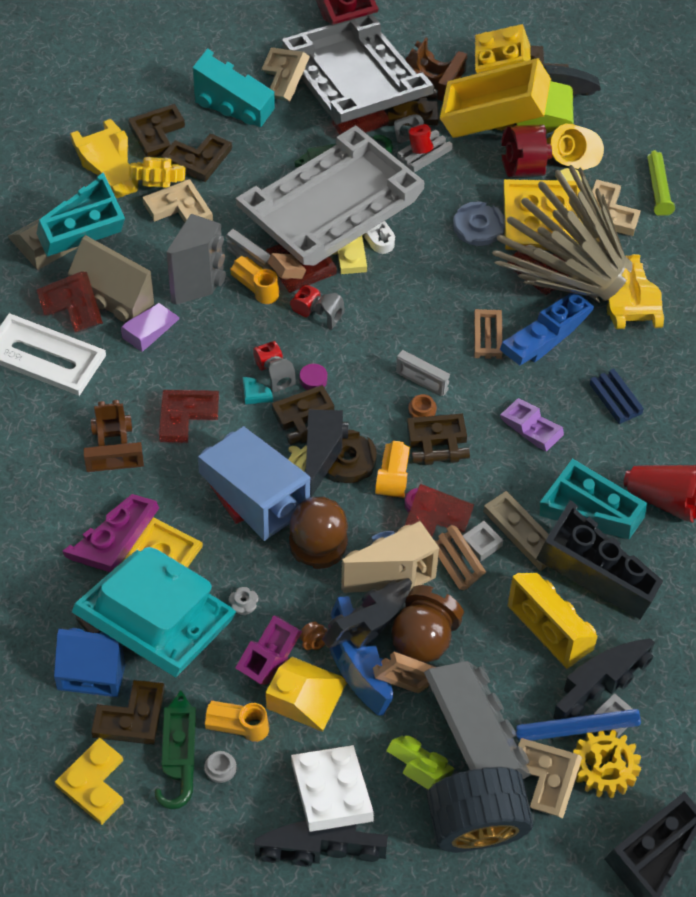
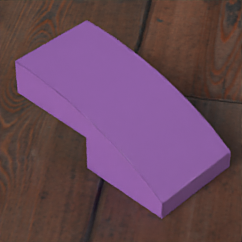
(529, 423)

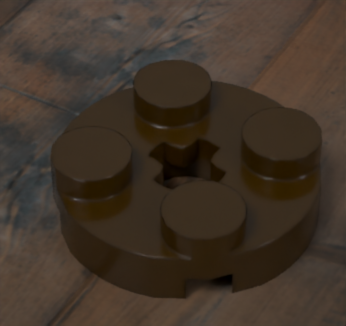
(359, 467)

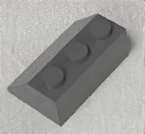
(195, 260)

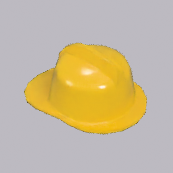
(580, 145)

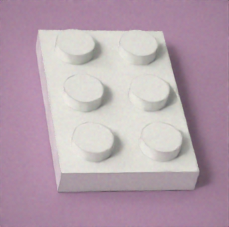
(332, 788)

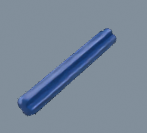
(579, 725)

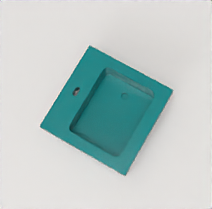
(156, 609)

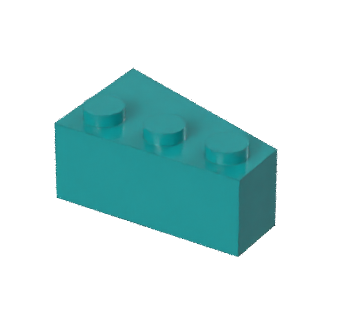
(231, 93)
(87, 213)
(605, 502)

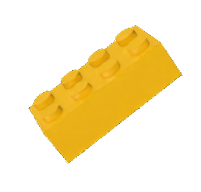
(495, 98)

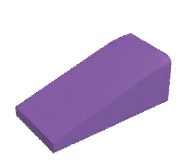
(148, 326)

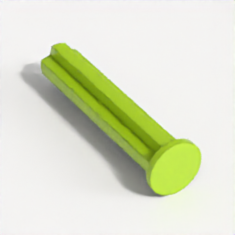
(660, 185)

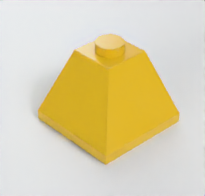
(304, 693)

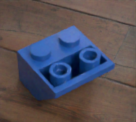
(88, 663)

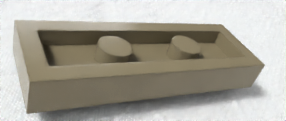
(517, 526)

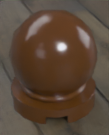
(318, 532)
(426, 624)

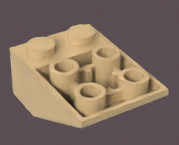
(400, 556)

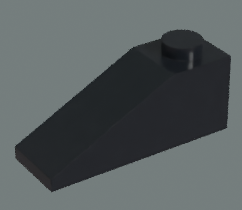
(323, 443)

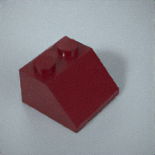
(343, 10)

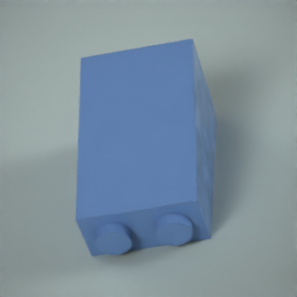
(255, 480)

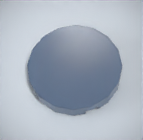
(471, 224)

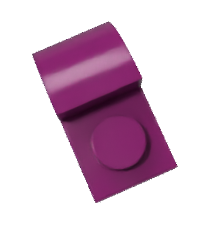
(265, 657)

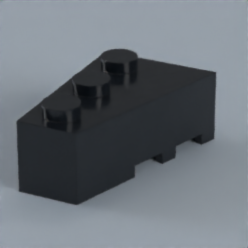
(654, 850)

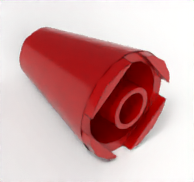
(665, 487)

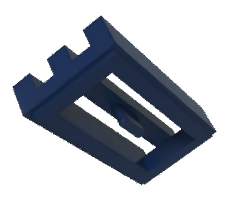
(624, 390)

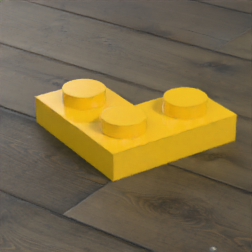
(85, 783)

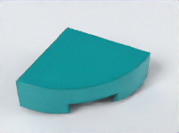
(256, 392)

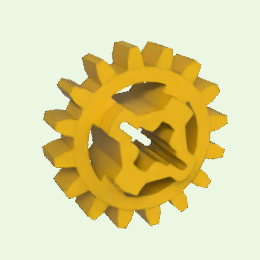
(156, 172)
(612, 775)

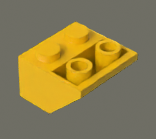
(501, 48)

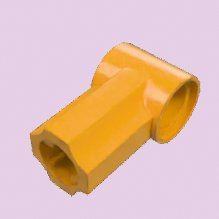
(258, 280)
(393, 475)
(235, 719)

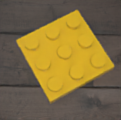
(515, 191)

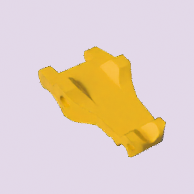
(107, 153)
(636, 299)

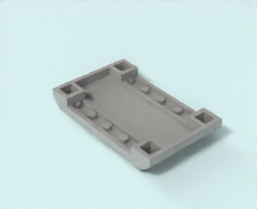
(333, 197)

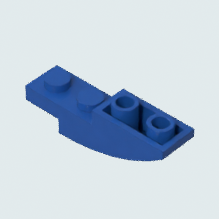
(549, 329)
(358, 664)

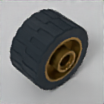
(479, 809)

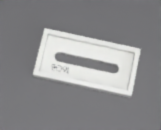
(83, 355)

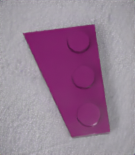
(116, 536)

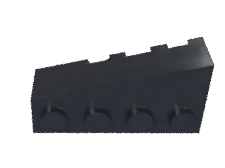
(598, 563)

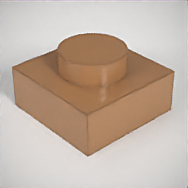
(286, 266)

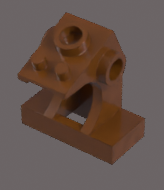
(424, 61)
(112, 422)

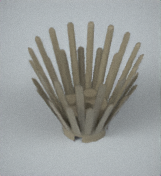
(592, 259)

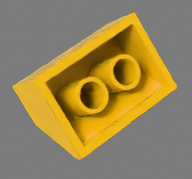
(551, 618)

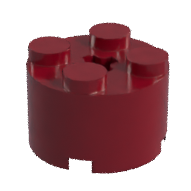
(525, 151)

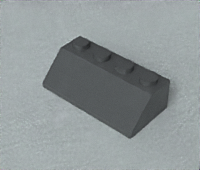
(476, 717)

